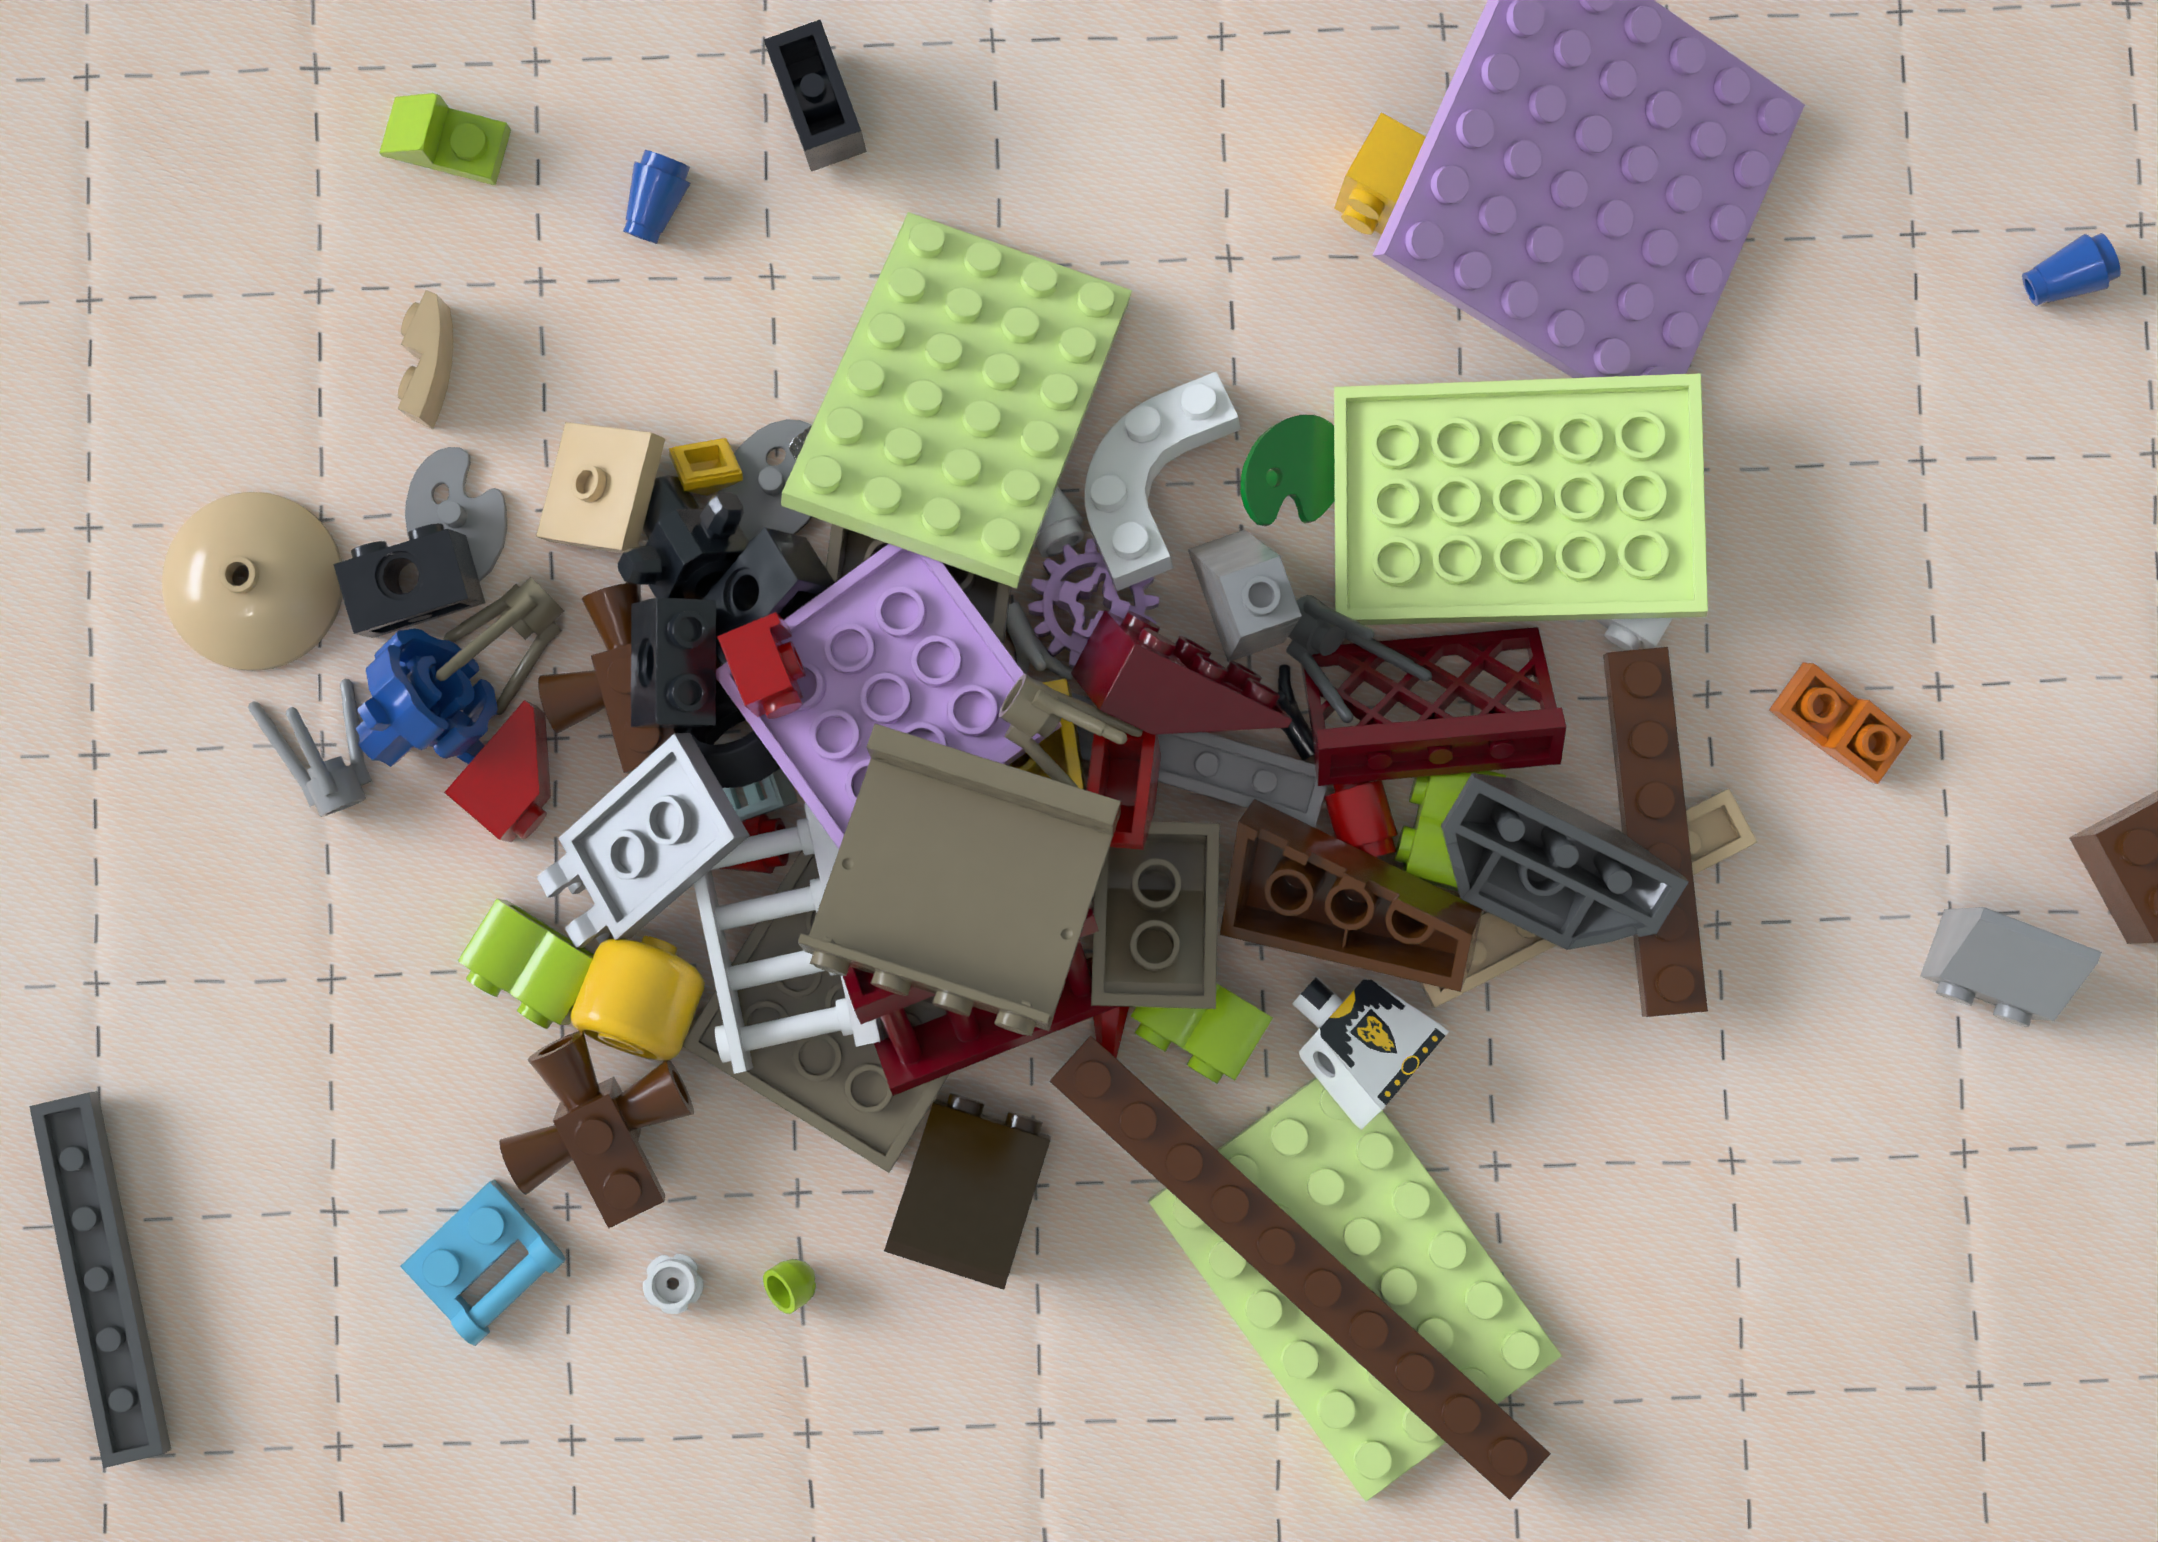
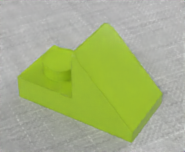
(445, 139)

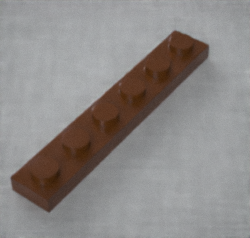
(1656, 819)

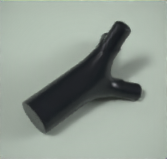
(1298, 730)

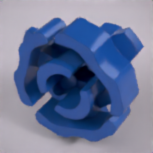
(416, 708)

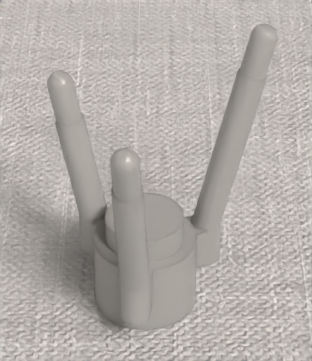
(327, 783)

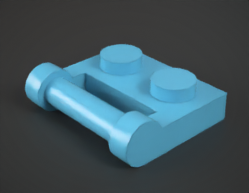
(472, 1244)

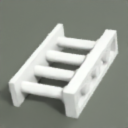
(733, 1038)

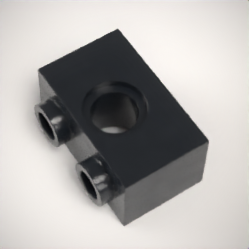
(815, 95)
(770, 576)
(444, 583)
(673, 663)

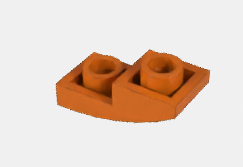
(1839, 723)

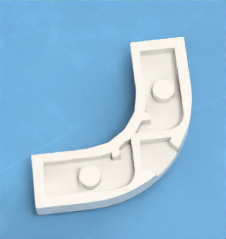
(1132, 458)

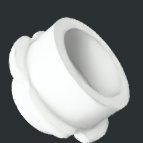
(656, 1285)

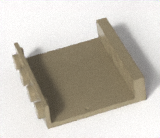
(963, 880)

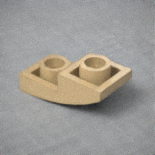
(428, 337)

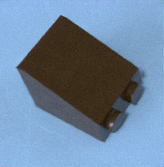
(969, 1191)

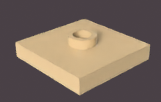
(600, 487)

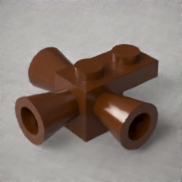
(578, 695)
(597, 1130)

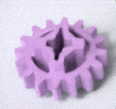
(1067, 594)

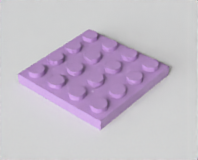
(889, 650)

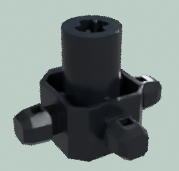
(685, 543)

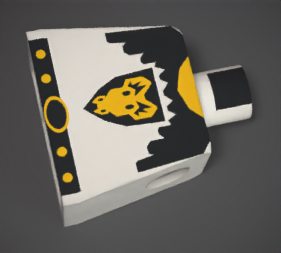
(1364, 1045)

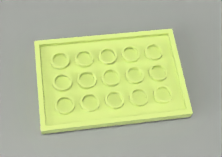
(958, 400)
(1520, 500)
(1396, 1233)

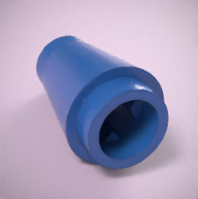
(654, 195)
(2073, 271)

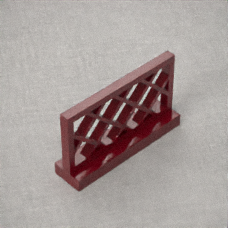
(1437, 740)

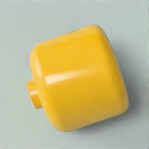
(638, 998)

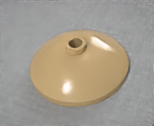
(289, 587)

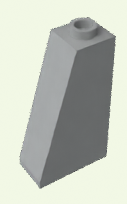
(1245, 593)

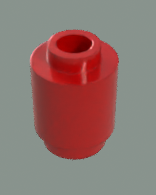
(1362, 817)

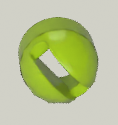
(790, 1284)

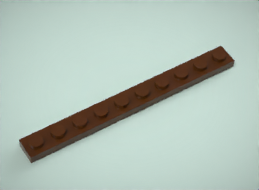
(1300, 1267)

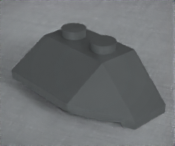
(1554, 866)

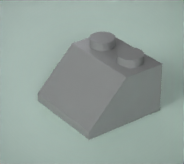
(2006, 964)

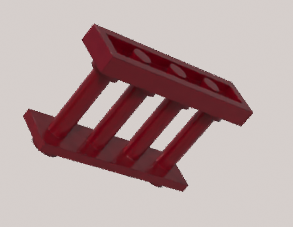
(957, 1040)

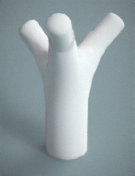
(1029, 647)

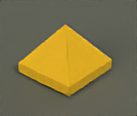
(706, 466)

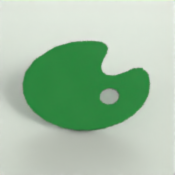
(1290, 461)

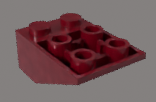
(1168, 684)

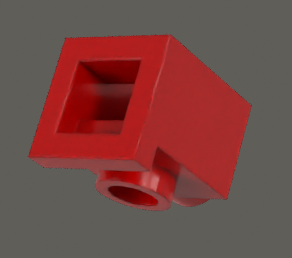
(764, 666)

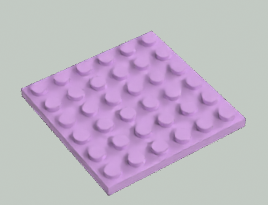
(1590, 182)

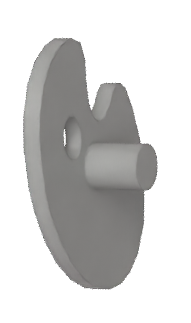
(763, 483)
(479, 518)

